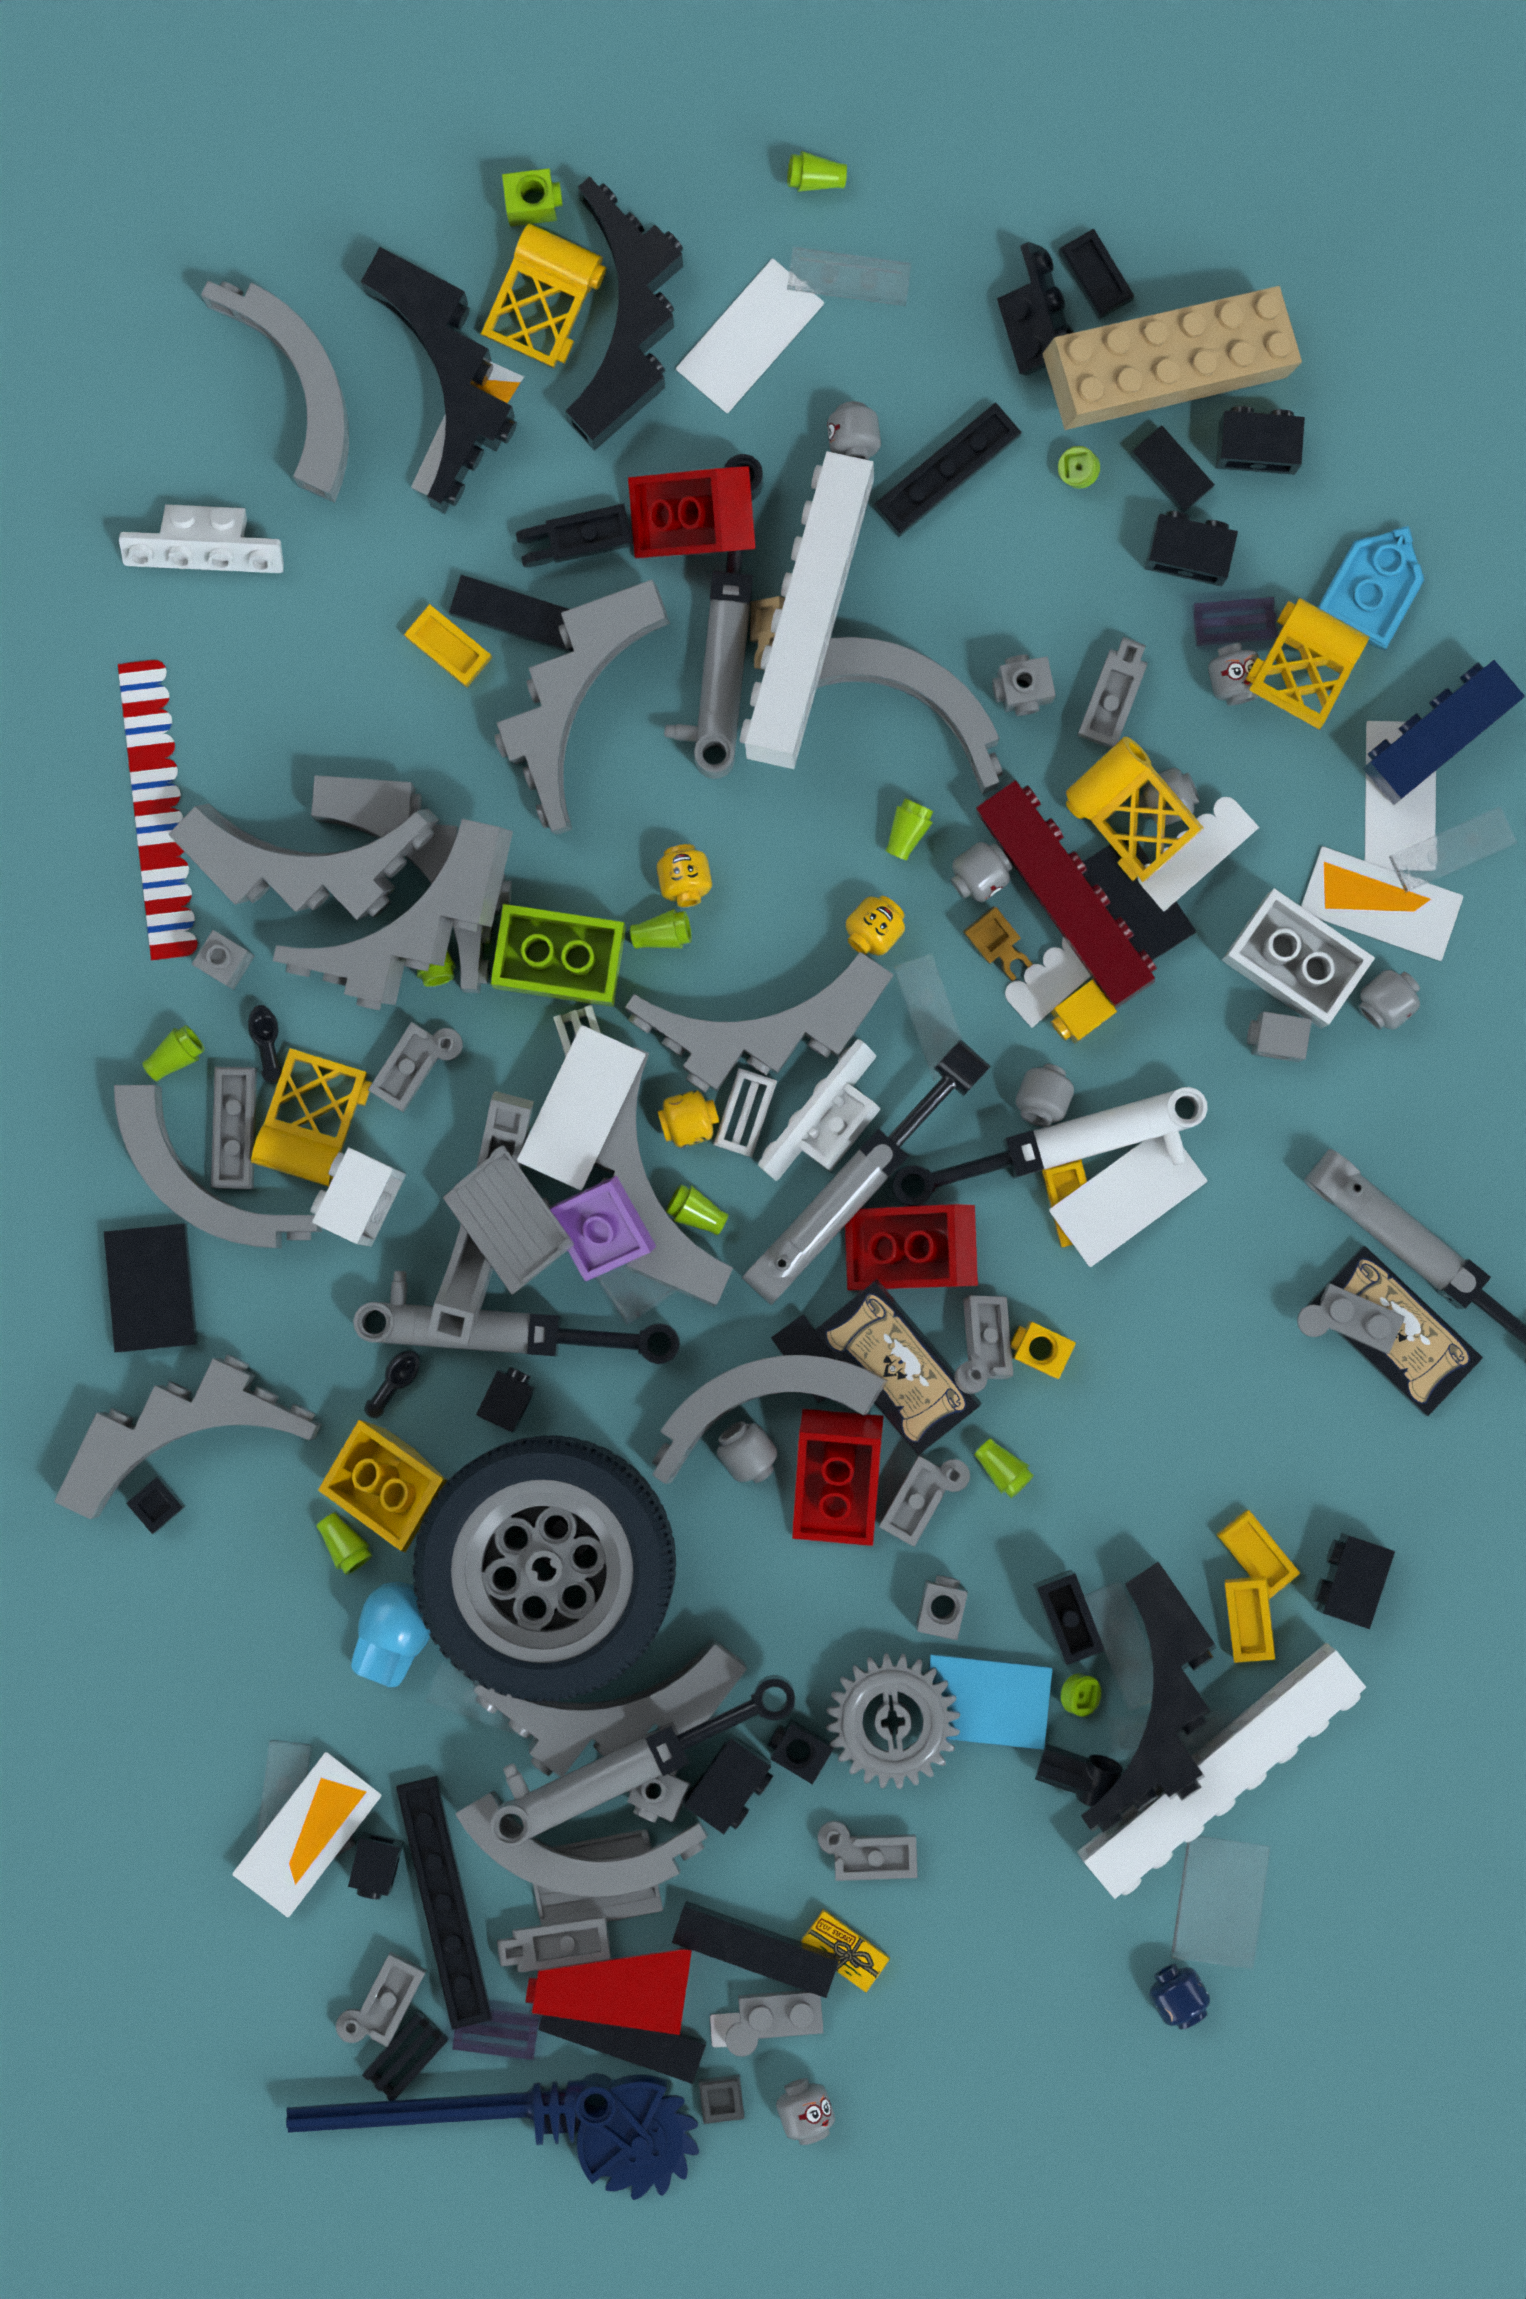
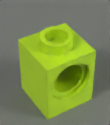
(518, 184)

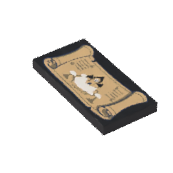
(1427, 1352)
(921, 1384)

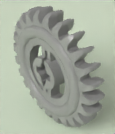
(897, 1761)

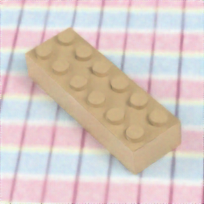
(1171, 357)

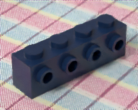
(1443, 732)

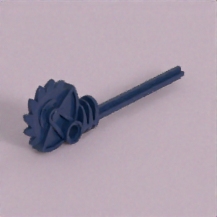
(630, 2138)

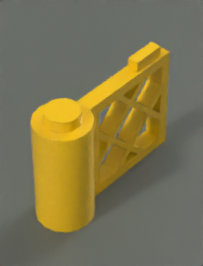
(558, 265)
(1320, 642)
(1109, 786)
(299, 1149)

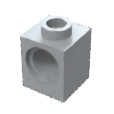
(223, 959)
(1279, 1036)
(944, 1626)

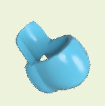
(389, 1634)

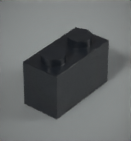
(1260, 441)
(1191, 548)
(1353, 1580)
(1068, 1617)
(729, 1784)

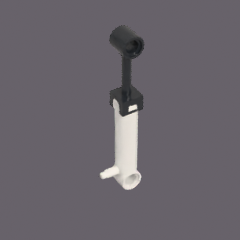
(1071, 1142)

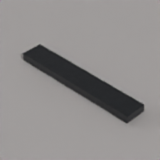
(444, 1902)

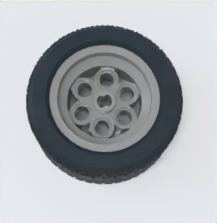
(487, 1625)

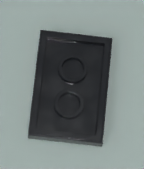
(1152, 927)
(150, 1288)

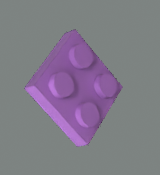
(603, 1228)

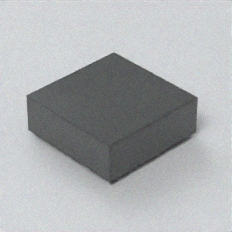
(721, 2099)

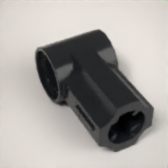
(1084, 1776)

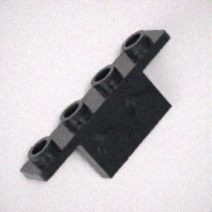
(1034, 311)

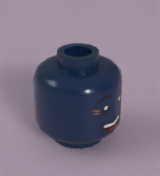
(1179, 1996)

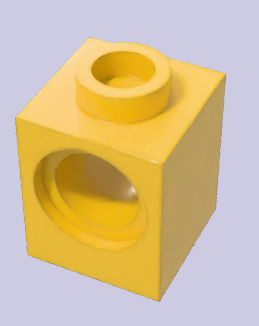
(1082, 1012)
(1059, 1354)

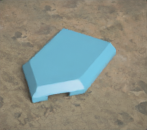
(1375, 585)

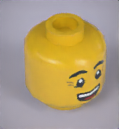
(684, 875)
(875, 925)
(688, 1118)

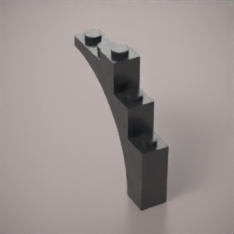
(643, 264)
(432, 313)
(1161, 1759)

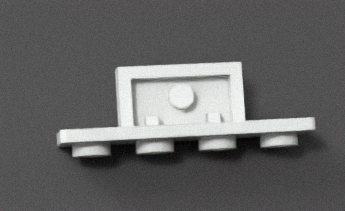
(202, 540)
(829, 1118)

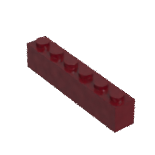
(1065, 893)

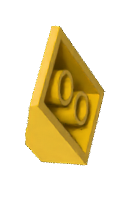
(383, 1483)

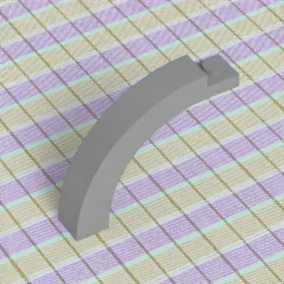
(327, 434)
(924, 679)
(150, 1148)
(468, 1270)
(789, 1373)
(572, 1873)

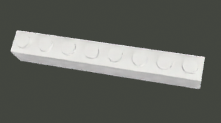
(808, 611)
(1260, 1738)

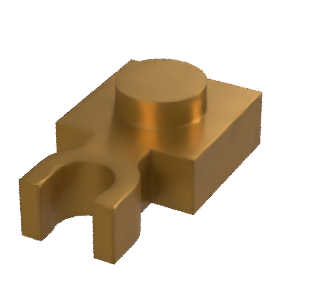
(994, 938)

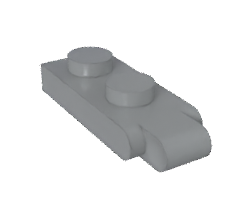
(1114, 694)
(556, 1944)

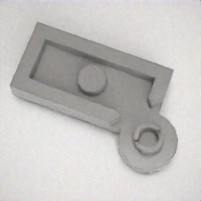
(412, 1062)
(1351, 1317)
(986, 1343)
(921, 1495)
(869, 1855)
(384, 2003)
(773, 2016)

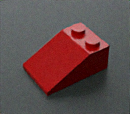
(691, 512)
(912, 1247)
(837, 1477)

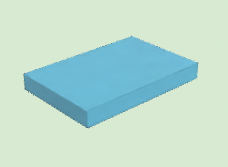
(996, 1699)

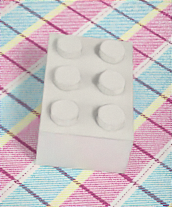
(1298, 959)
(357, 1197)

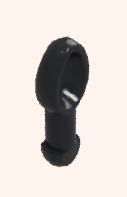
(264, 1032)
(398, 1374)

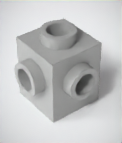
(1032, 673)
(667, 1804)

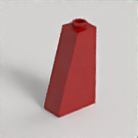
(621, 1991)

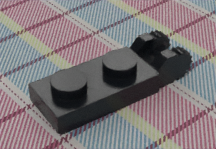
(578, 535)

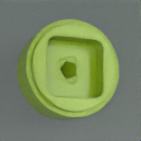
(1078, 467)
(1081, 1694)

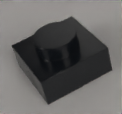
(155, 1505)

